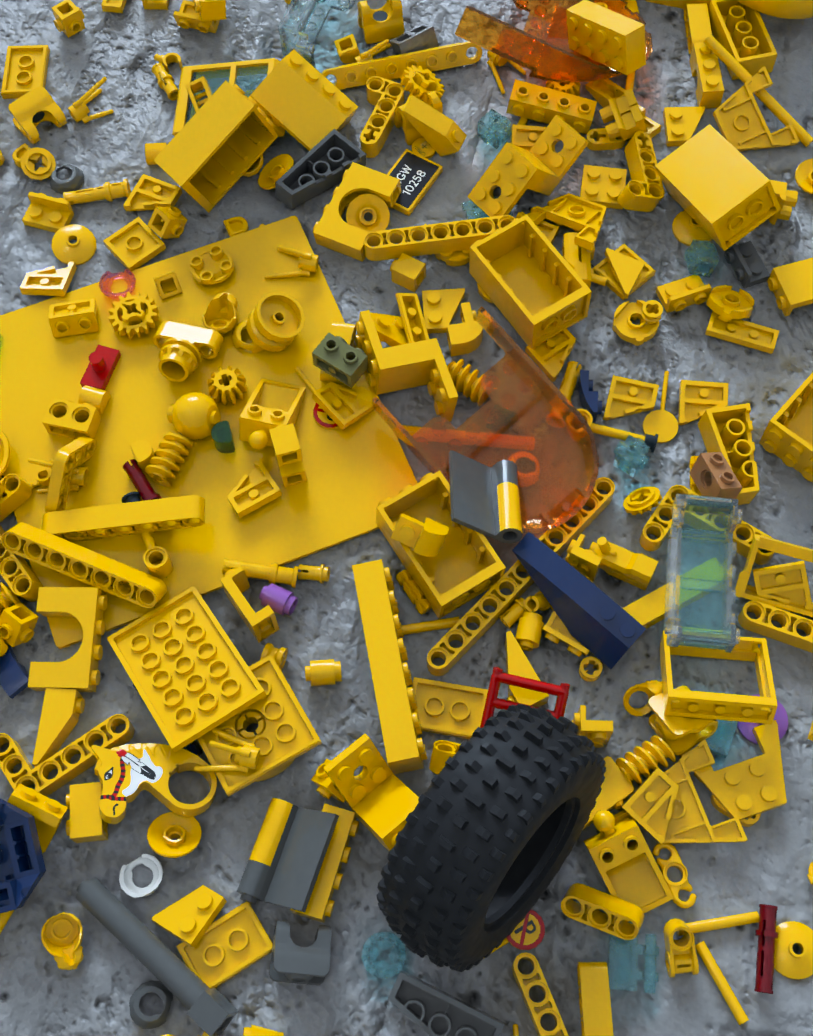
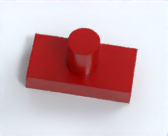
(100, 367)

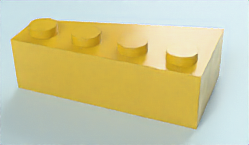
(729, 432)

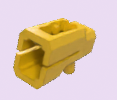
(580, 260)
(624, 564)

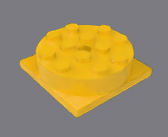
(281, 731)

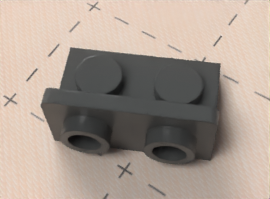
(746, 264)

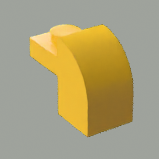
(464, 336)
(423, 537)

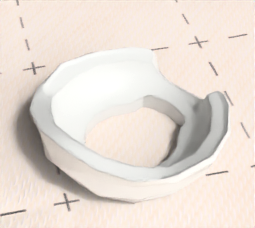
(126, 876)

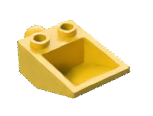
(268, 407)
(628, 868)

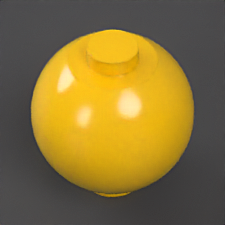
(194, 415)

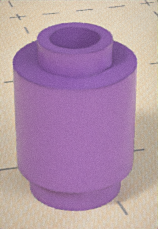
(278, 599)

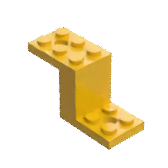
(521, 169)
(406, 366)
(376, 793)

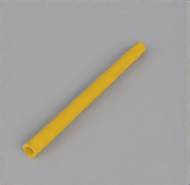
(803, 136)

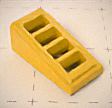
(195, 87)

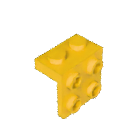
(46, 812)

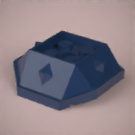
(20, 857)

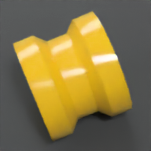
(279, 654)

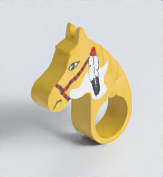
(148, 767)

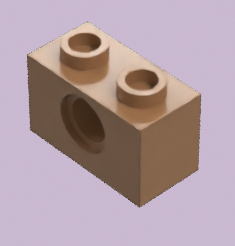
(715, 476)

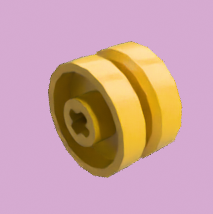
(275, 321)

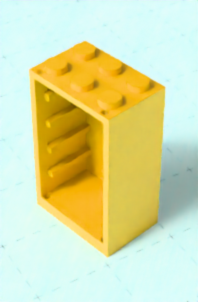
(217, 145)
(718, 187)
(529, 281)
(791, 431)
(466, 559)

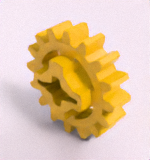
(421, 82)
(133, 315)

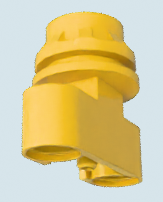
(183, 348)

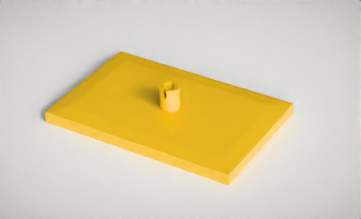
(185, 668)

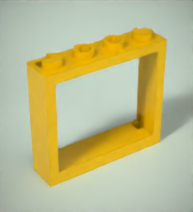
(721, 705)

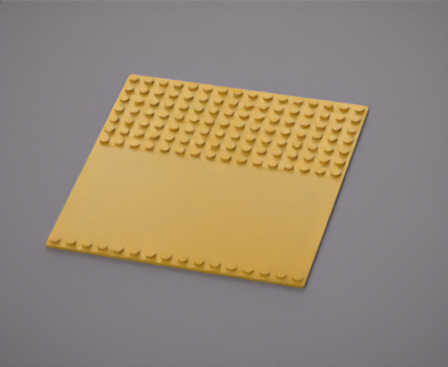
(343, 468)

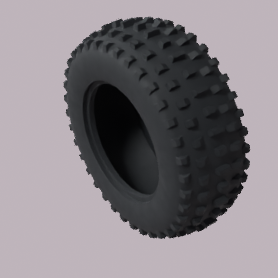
(489, 835)

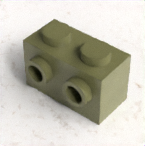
(340, 359)

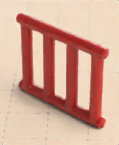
(499, 677)

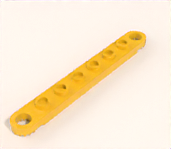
(394, 66)

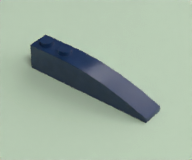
(579, 603)

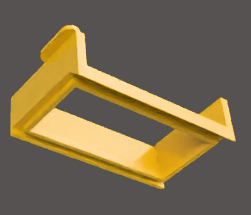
(749, 592)

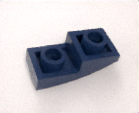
(587, 396)
(12, 674)

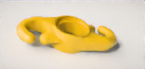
(675, 887)

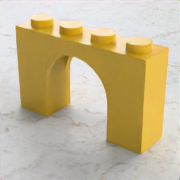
(336, 233)
(81, 669)

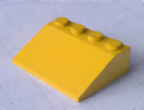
(303, 100)

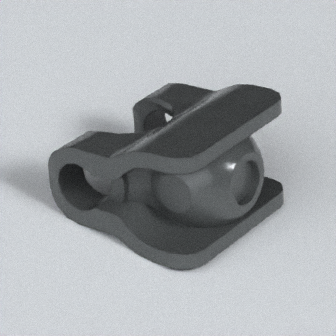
(300, 964)

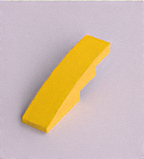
(606, 89)

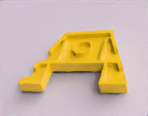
(743, 122)
(573, 212)
(753, 783)
(688, 817)

